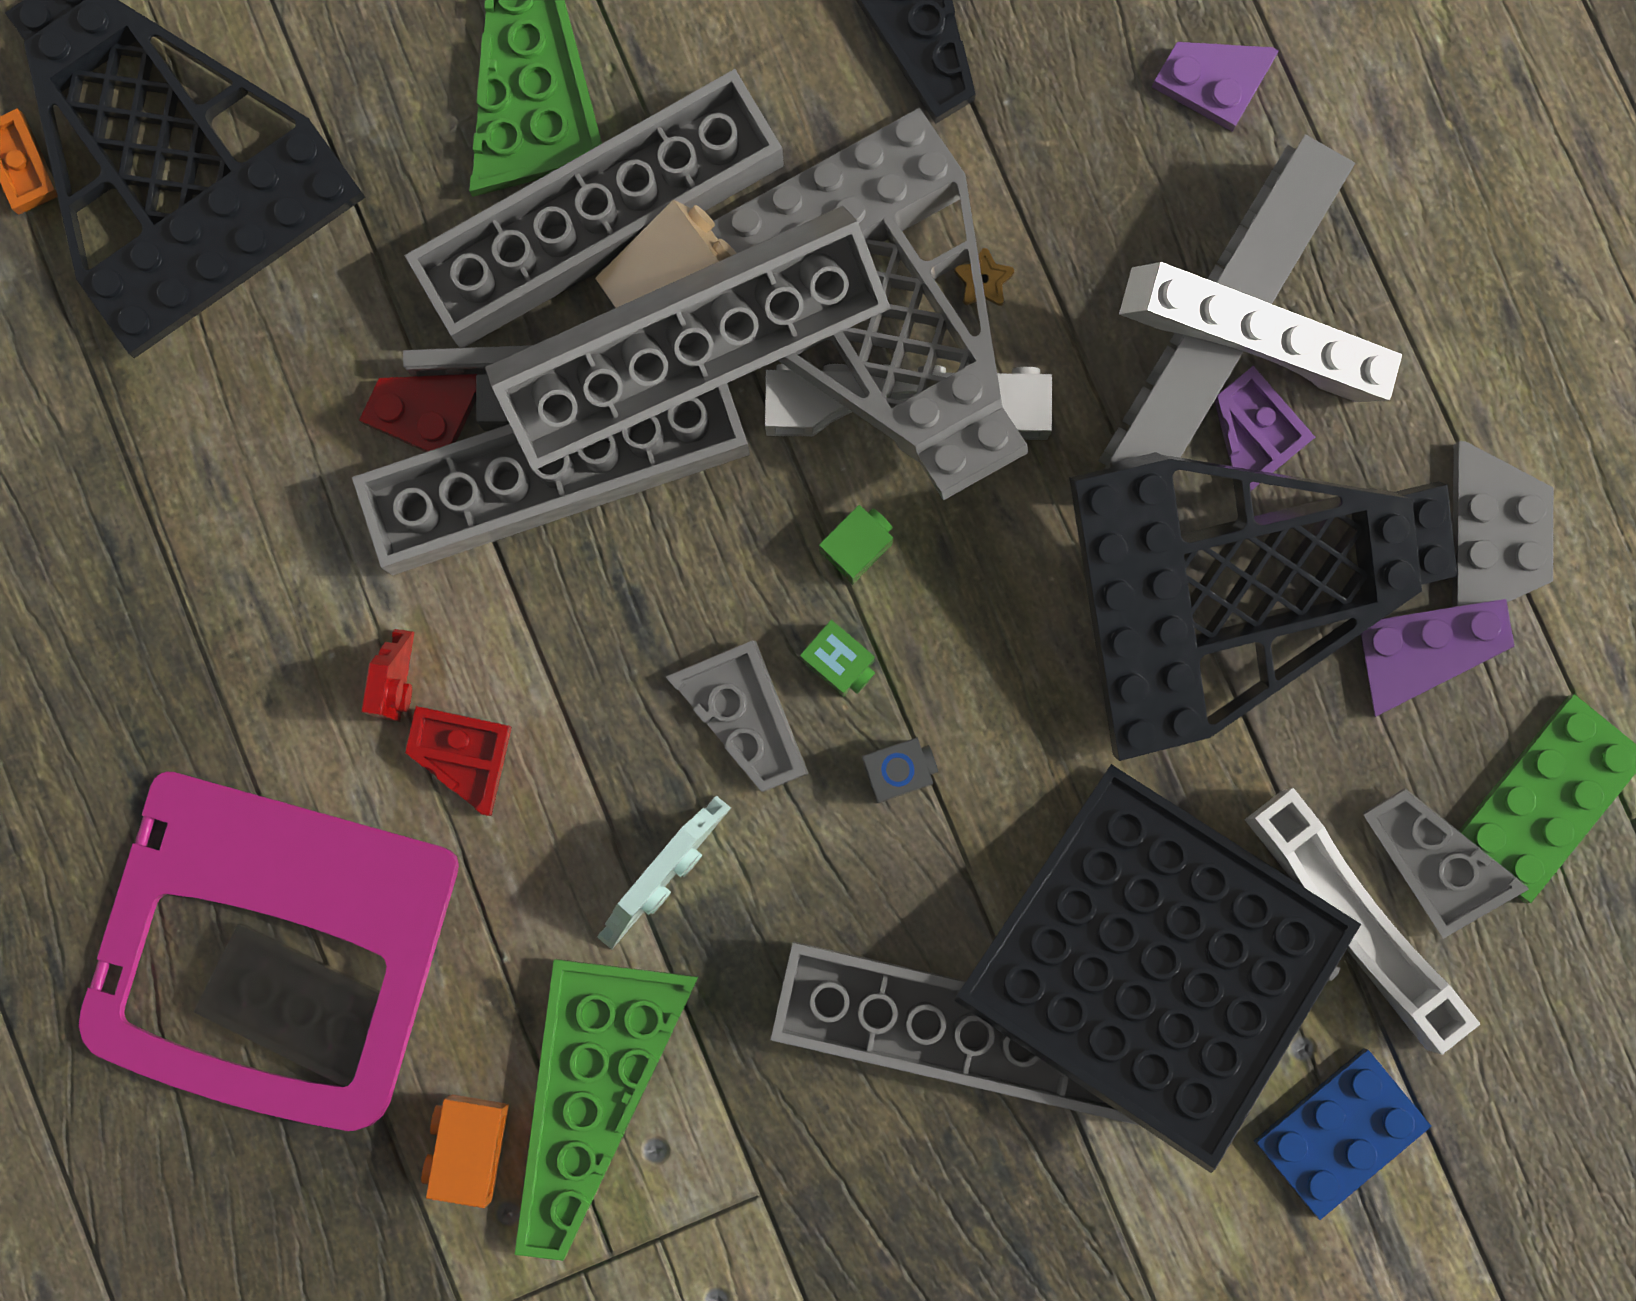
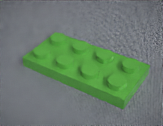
(1553, 794)

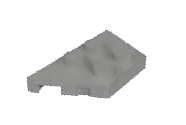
(1498, 528)

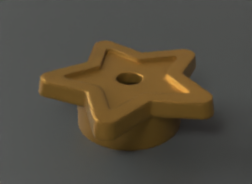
(997, 276)

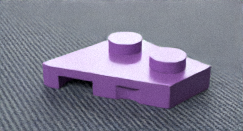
(1214, 78)
(1259, 425)

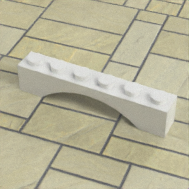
(1208, 311)
(802, 409)
(1388, 959)

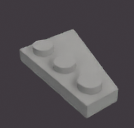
(744, 712)
(1440, 864)

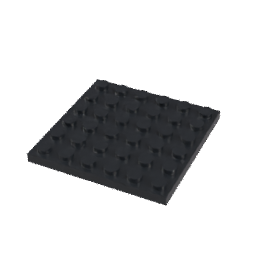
(1159, 966)

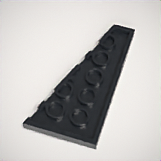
(926, 49)

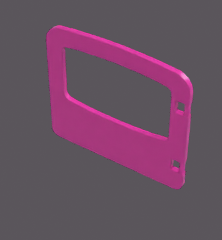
(296, 867)

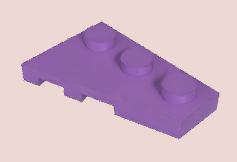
(1427, 648)

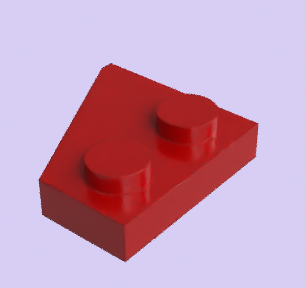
(421, 409)
(386, 684)
(461, 753)

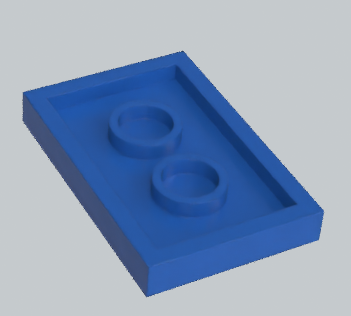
(1342, 1133)

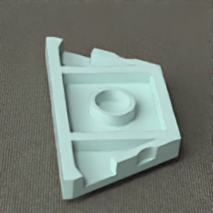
(676, 858)

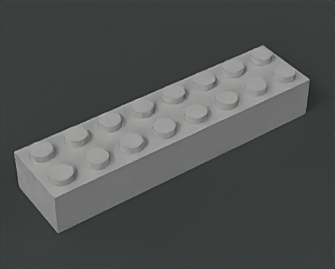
(594, 208)
(1253, 264)
(688, 337)
(489, 492)
(912, 1025)

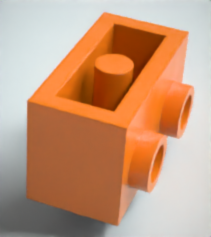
(465, 1150)

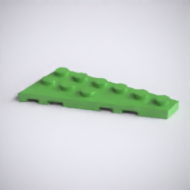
(529, 96)
(595, 1063)

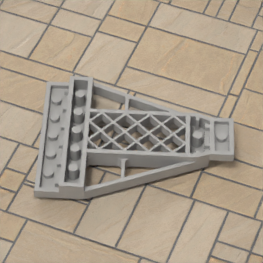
(888, 186)

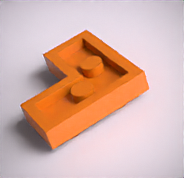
(22, 165)

